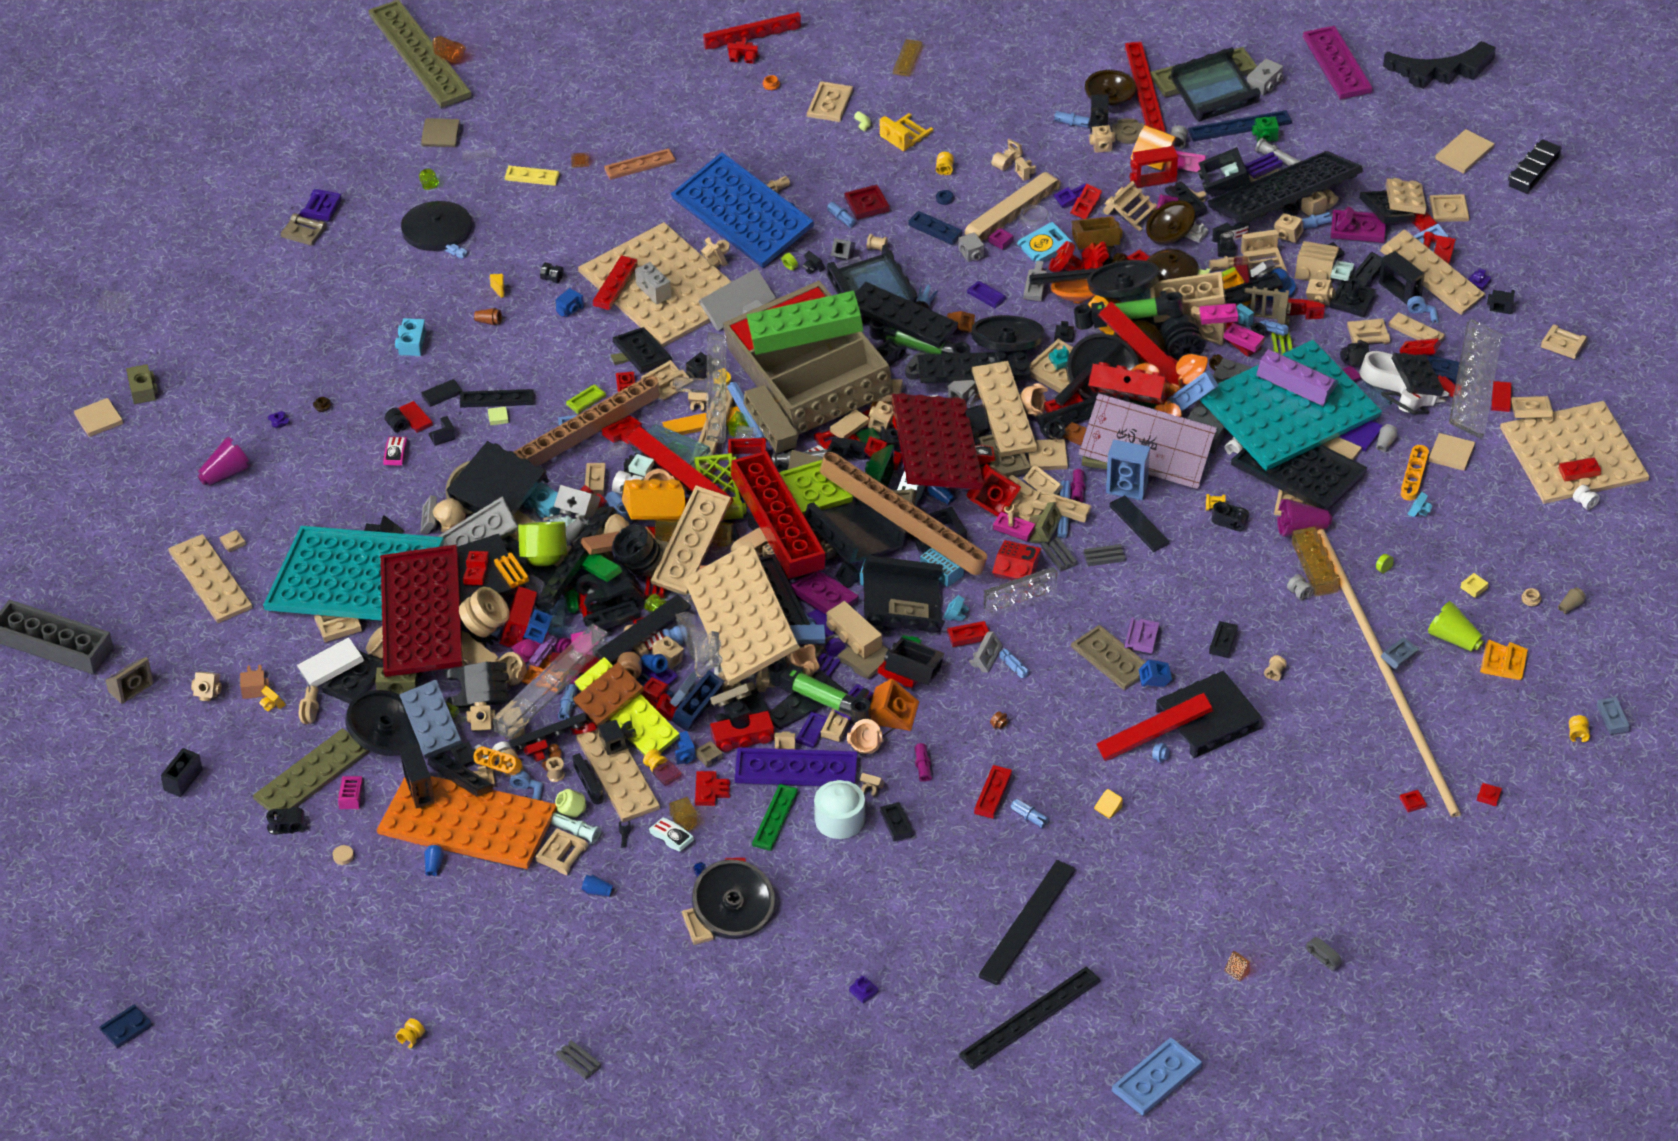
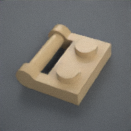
(1362, 329)
(1563, 342)
(336, 627)
(556, 848)

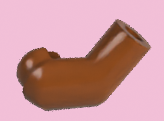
(554, 751)

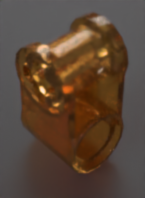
(450, 50)

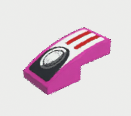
(395, 451)

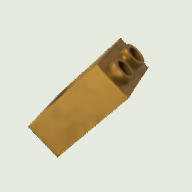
(1096, 230)

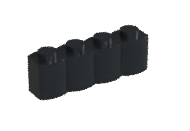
(1534, 166)

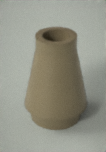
(1573, 599)

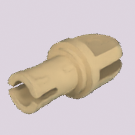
(309, 706)

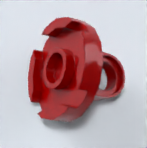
(1065, 259)

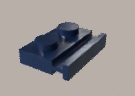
(1444, 367)
(125, 1026)

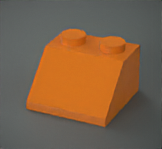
(893, 706)

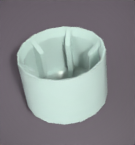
(839, 809)

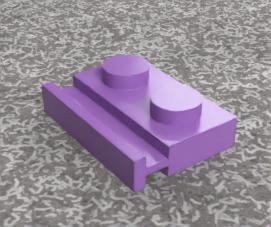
(1142, 635)

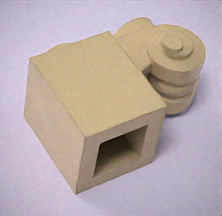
(1319, 202)

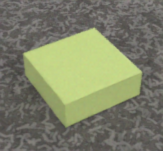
(497, 415)

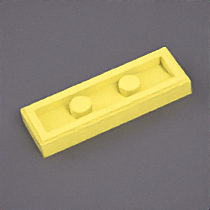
(532, 175)

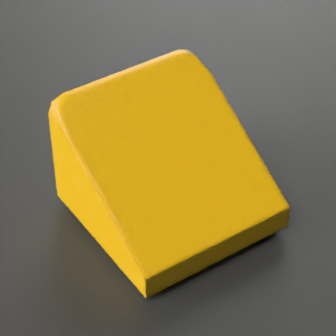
(497, 284)
(1109, 804)

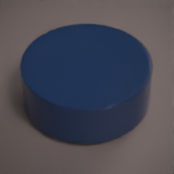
(944, 197)

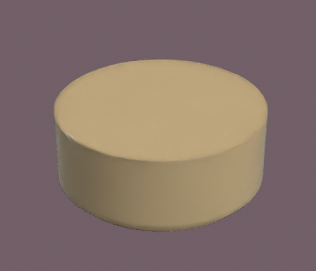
(343, 854)

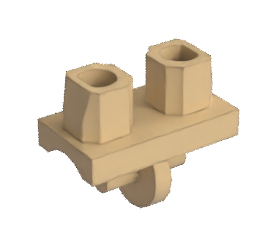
(715, 252)

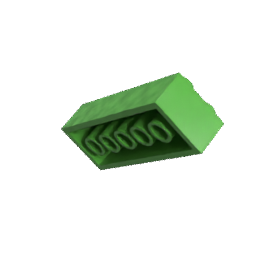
(805, 322)

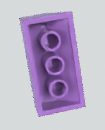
(1296, 377)

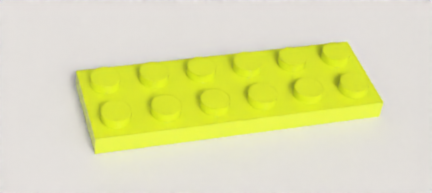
(651, 727)

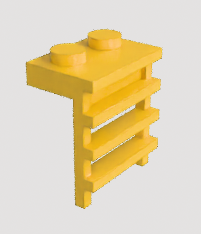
(899, 134)

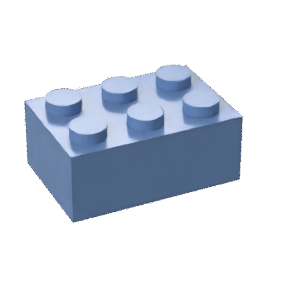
(1128, 469)

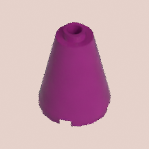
(223, 463)
(1300, 516)

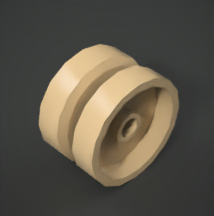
(484, 612)

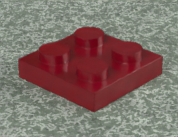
(866, 202)

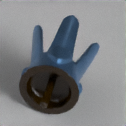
(923, 299)

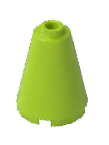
(1455, 628)

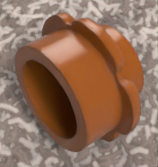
(999, 720)

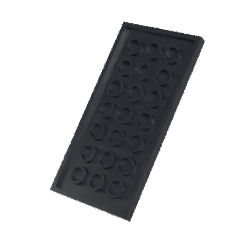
(1285, 186)

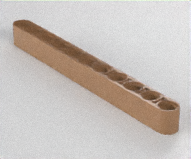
(590, 421)
(903, 513)

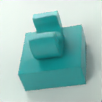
(1059, 357)

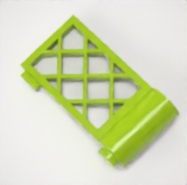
(737, 508)

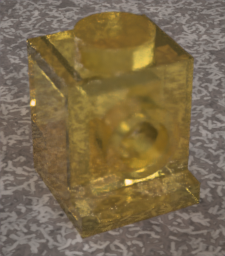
(683, 813)

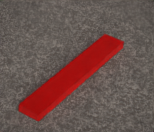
(1139, 342)
(1154, 727)

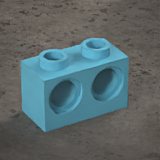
(411, 337)

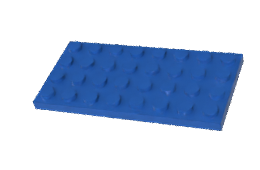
(742, 209)

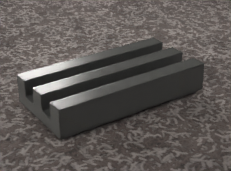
(1066, 552)
(1104, 555)
(567, 1049)

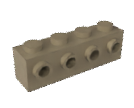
(770, 419)

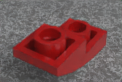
(624, 380)

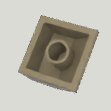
(130, 680)

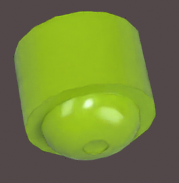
(542, 542)

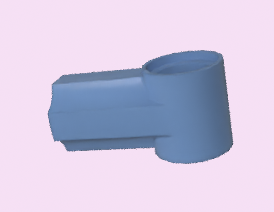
(615, 500)

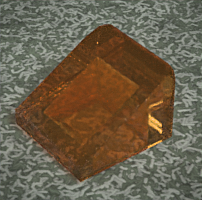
(580, 160)
(1237, 966)

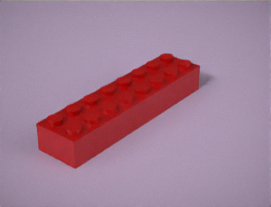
(778, 515)

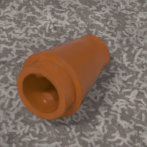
(489, 316)

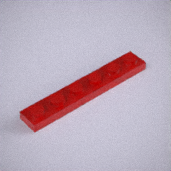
(752, 30)

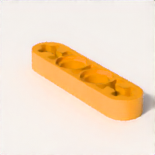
(1414, 473)

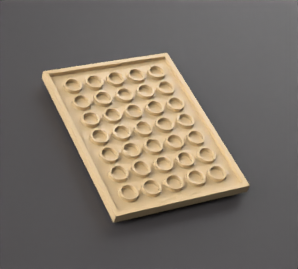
(680, 263)

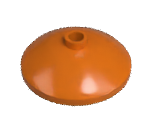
(1073, 290)

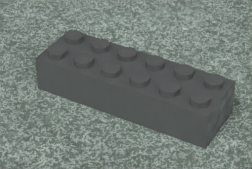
(1201, 413)
(53, 637)

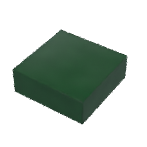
(863, 436)

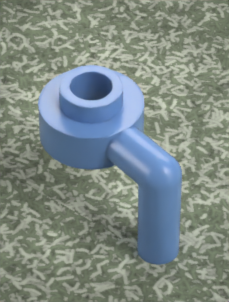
(1417, 305)
(523, 781)

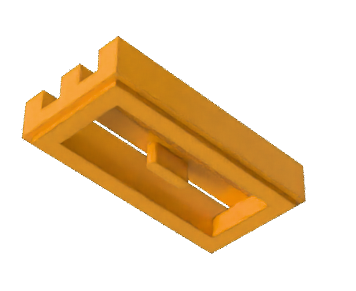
(505, 560)

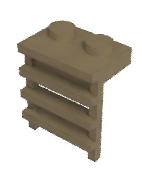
(1280, 304)

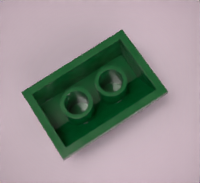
(881, 465)

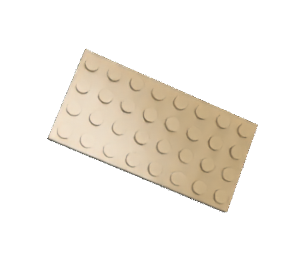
(742, 606)

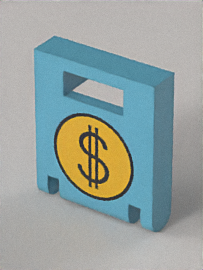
(1041, 243)

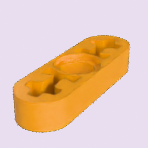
(504, 759)

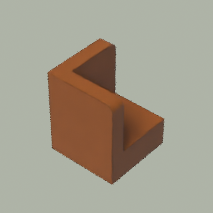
(964, 319)

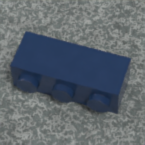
(697, 700)

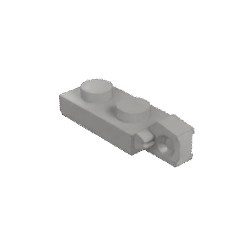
(1263, 268)
(1034, 292)

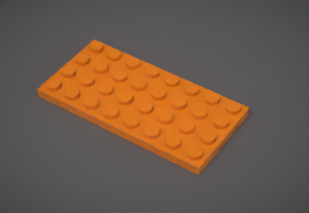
(486, 827)

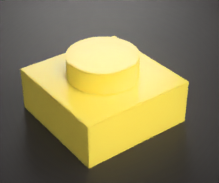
(1474, 585)

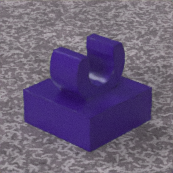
(1480, 279)
(863, 989)

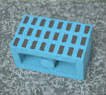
(951, 571)

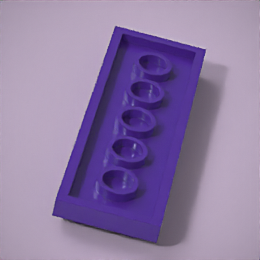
(794, 766)

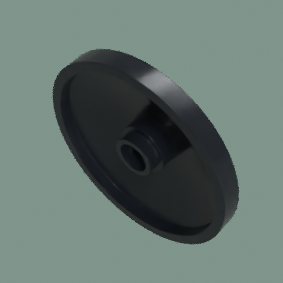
(436, 225)
(1123, 278)
(1007, 333)
(1088, 349)
(379, 722)
(733, 899)

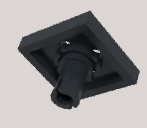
(1350, 295)

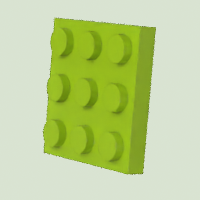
(811, 486)

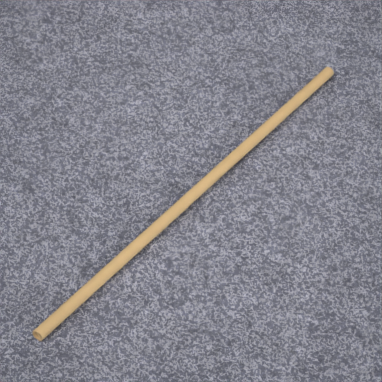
(1391, 680)

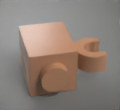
(253, 683)

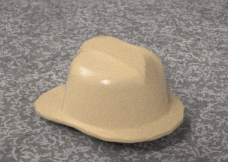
(375, 644)

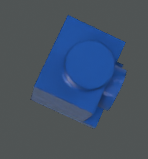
(569, 302)
(538, 626)
(1155, 673)

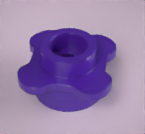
(278, 419)

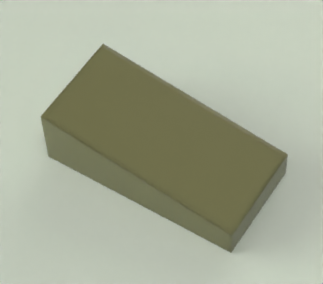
(619, 358)

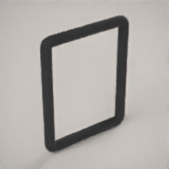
(1386, 395)

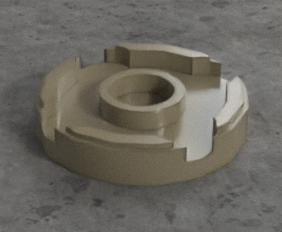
(1127, 130)

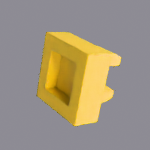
(271, 700)

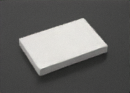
(330, 663)

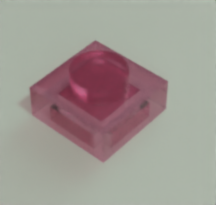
(667, 773)

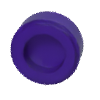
(834, 647)

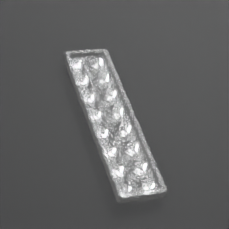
(1475, 378)

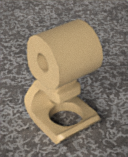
(1005, 160)

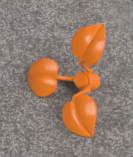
(1189, 367)

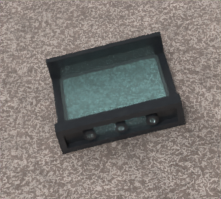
(1213, 85)
(878, 270)

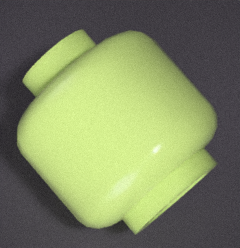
(570, 803)

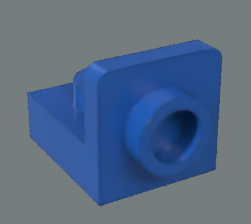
(686, 750)

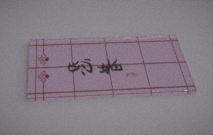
(1175, 443)

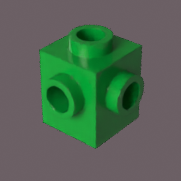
(1266, 128)

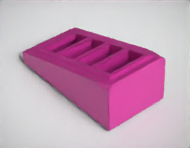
(350, 797)

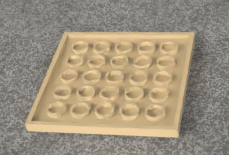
(1573, 436)

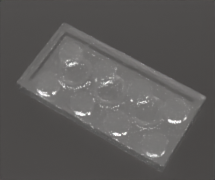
(1020, 593)

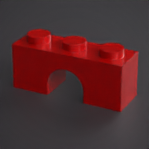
(728, 738)

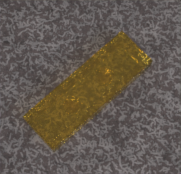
(907, 57)

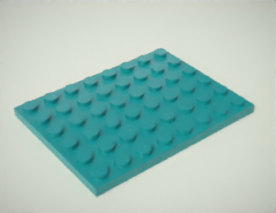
(1282, 424)
(338, 571)

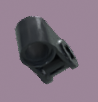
(891, 351)
(1228, 516)
(288, 820)

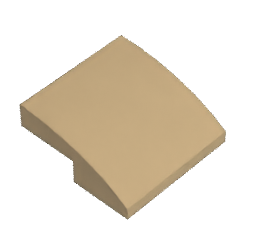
(665, 375)

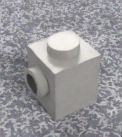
(962, 389)

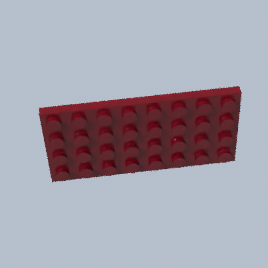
(936, 441)
(421, 611)

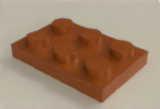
(608, 694)

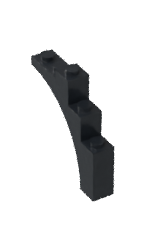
(1446, 69)

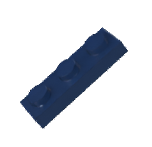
(935, 227)

